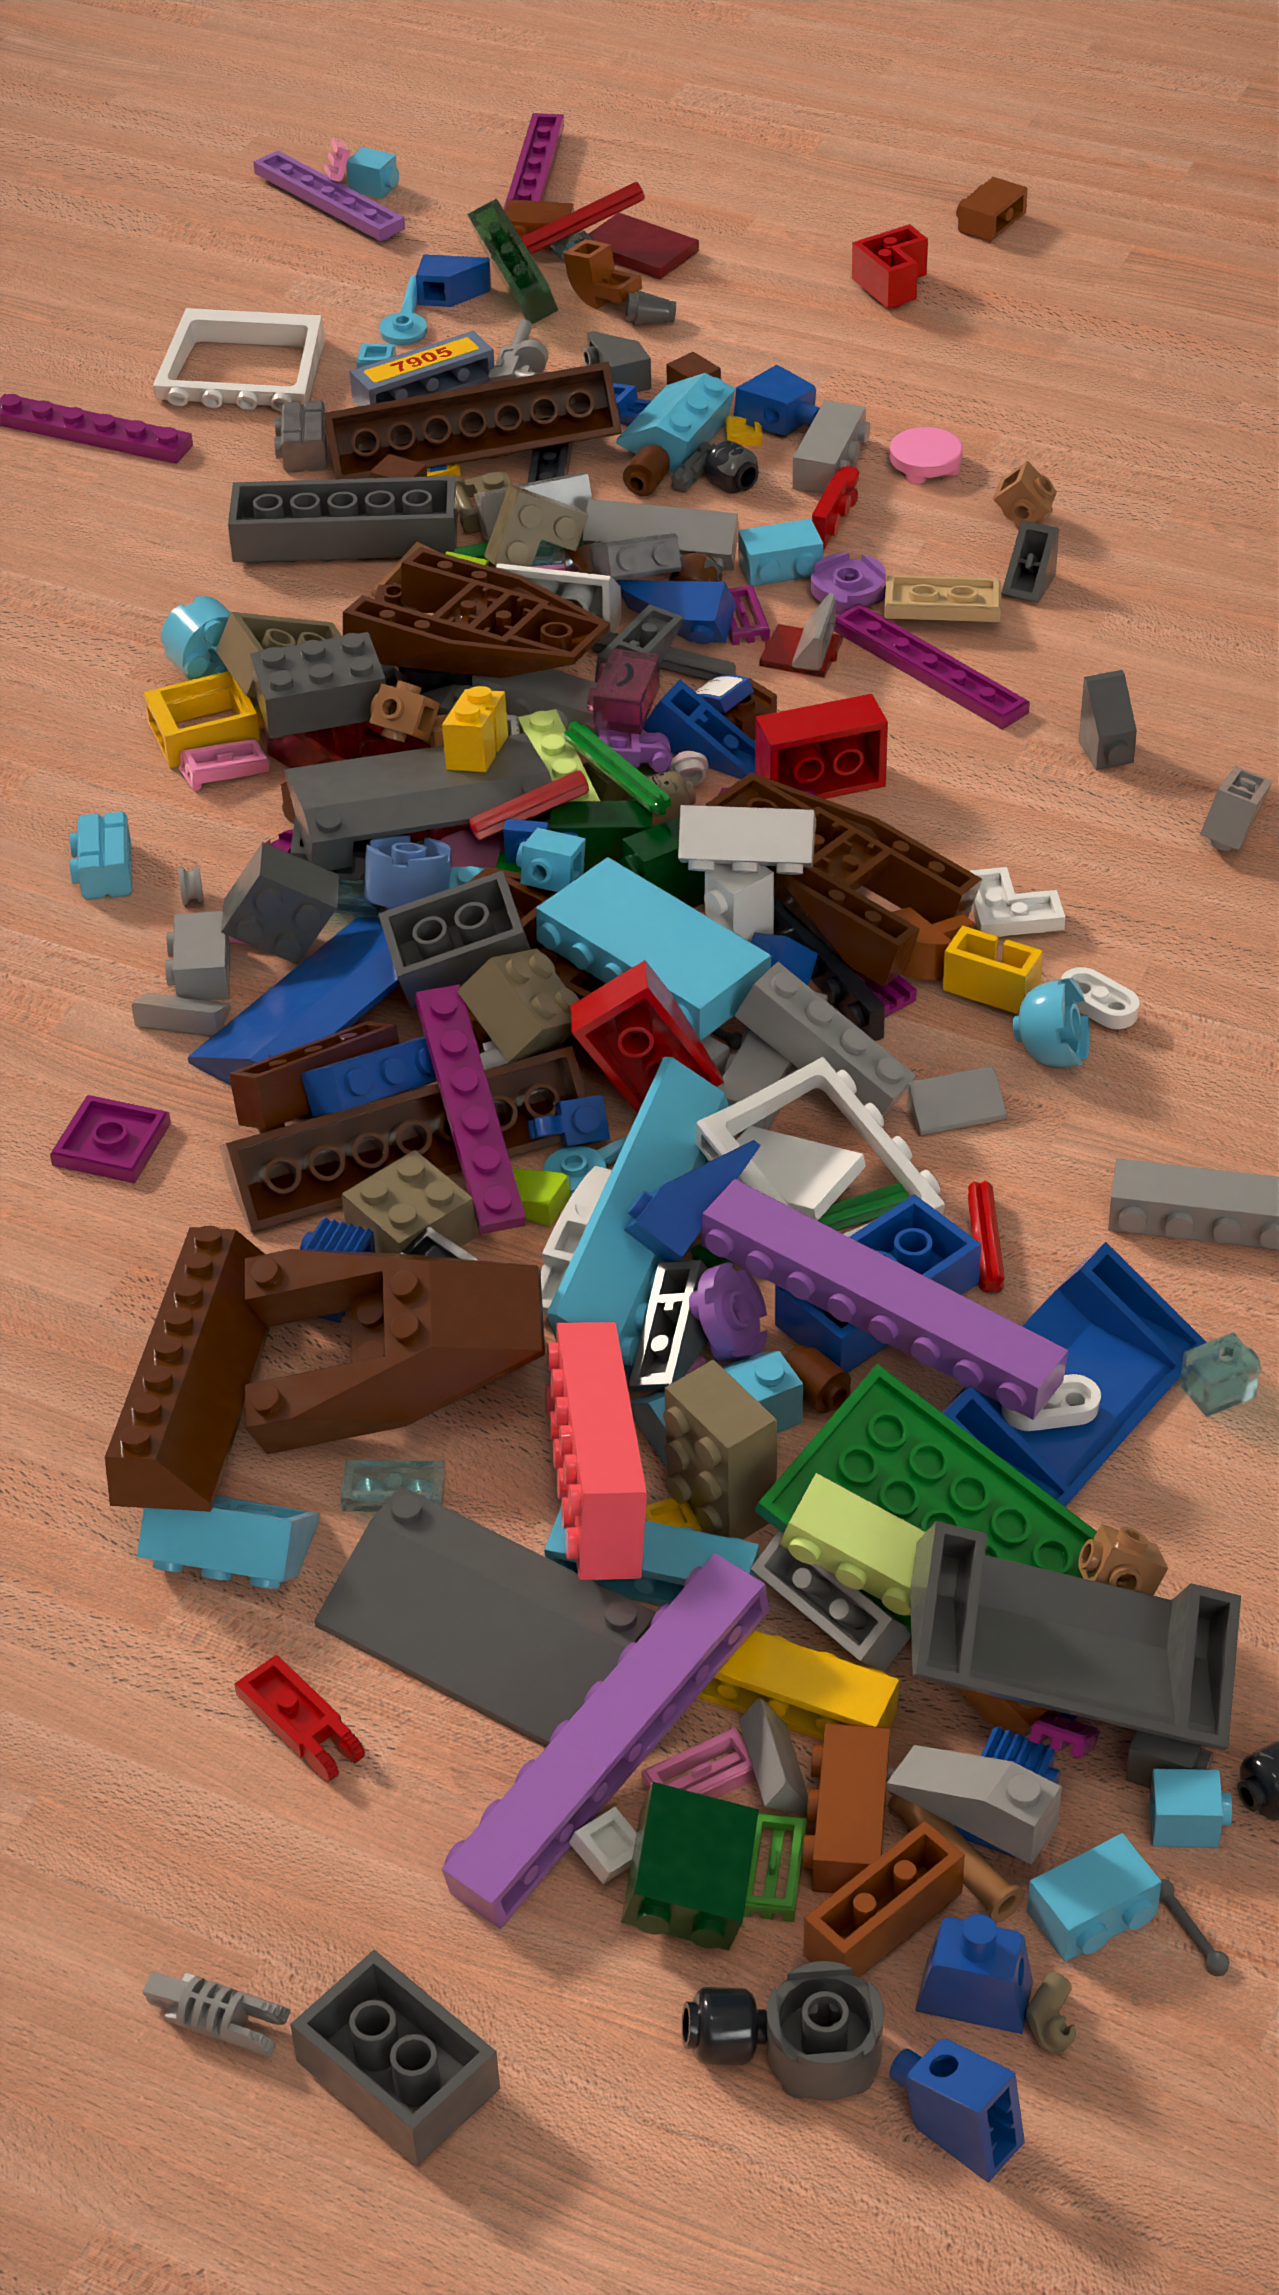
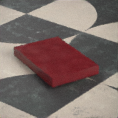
(645, 245)

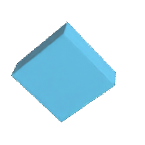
(374, 352)

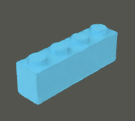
(667, 1559)

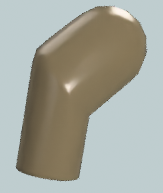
(1044, 2015)

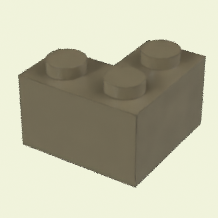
(528, 519)

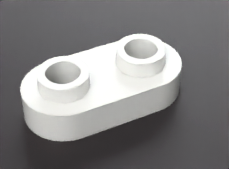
(1105, 999)
(1057, 1413)

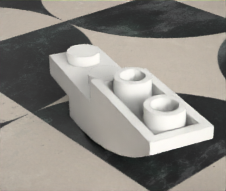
(569, 1231)

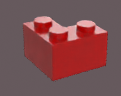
(890, 264)

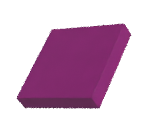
(110, 1139)

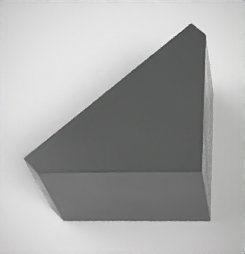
(1032, 562)

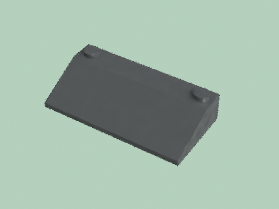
(402, 796)
(478, 1615)
(1073, 1641)

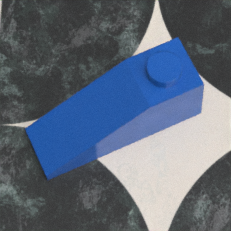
(705, 605)
(699, 727)
(672, 1214)

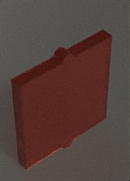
(782, 648)

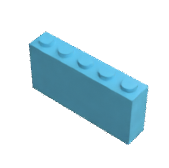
(620, 919)

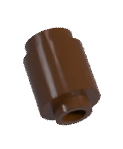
(646, 470)
(824, 1382)

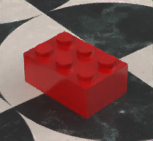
(825, 747)

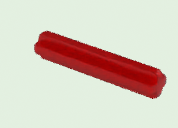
(529, 804)
(986, 1232)

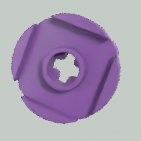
(849, 580)
(729, 1312)

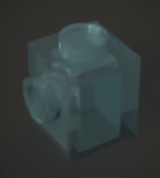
(1220, 1374)

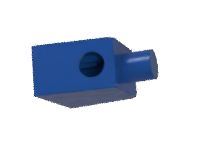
(776, 401)
(977, 1974)
(963, 2104)

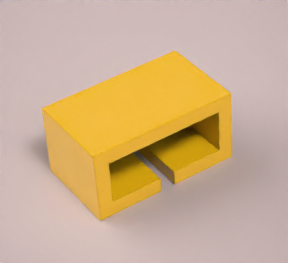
(475, 730)
(976, 974)

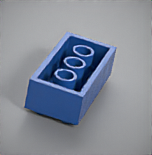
(907, 1234)

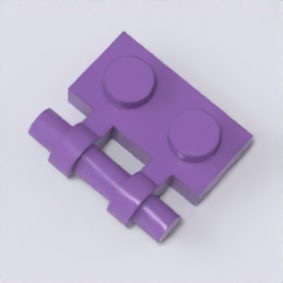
(643, 748)

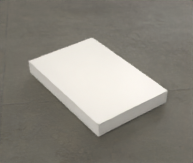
(804, 1171)

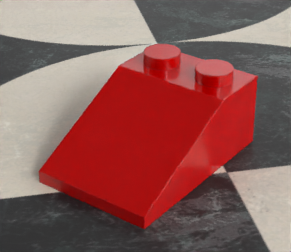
(633, 1027)

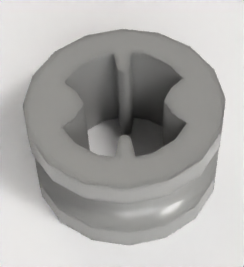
(190, 885)

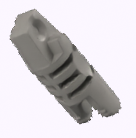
(214, 2010)

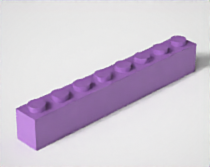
(884, 1299)
(605, 1740)

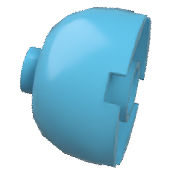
(1052, 1024)

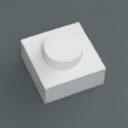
(606, 1844)

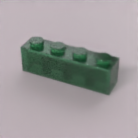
(512, 262)

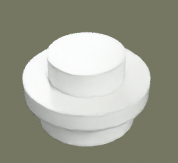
(690, 766)

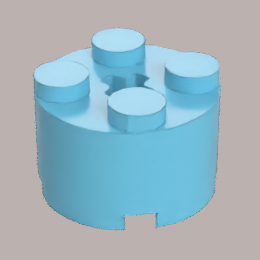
(193, 636)

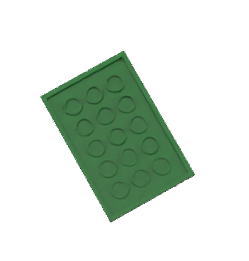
(928, 1470)

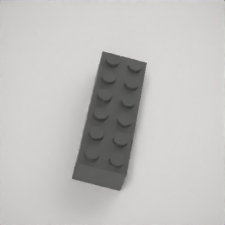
(341, 518)

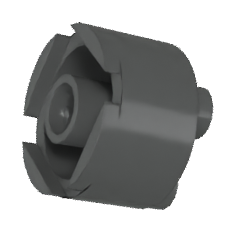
(824, 2032)

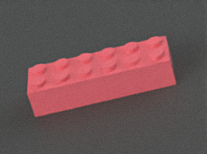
(595, 1452)

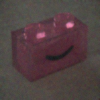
(625, 691)

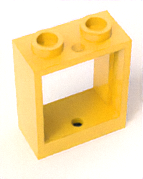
(197, 699)

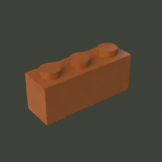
(847, 1805)
(886, 1901)

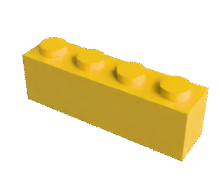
(803, 1686)

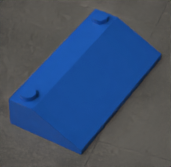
(309, 1003)
(1115, 1336)

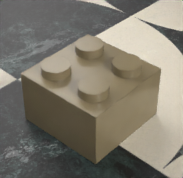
(520, 1003)
(406, 1200)

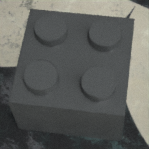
(280, 903)

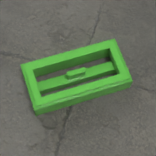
(768, 1903)

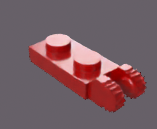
(835, 503)
(298, 1715)

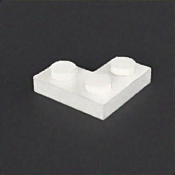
(1006, 913)

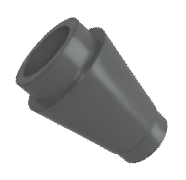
(649, 309)

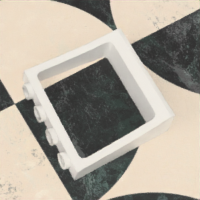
(240, 328)
(717, 1130)

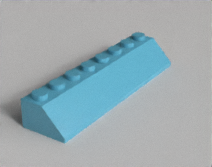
(610, 1269)

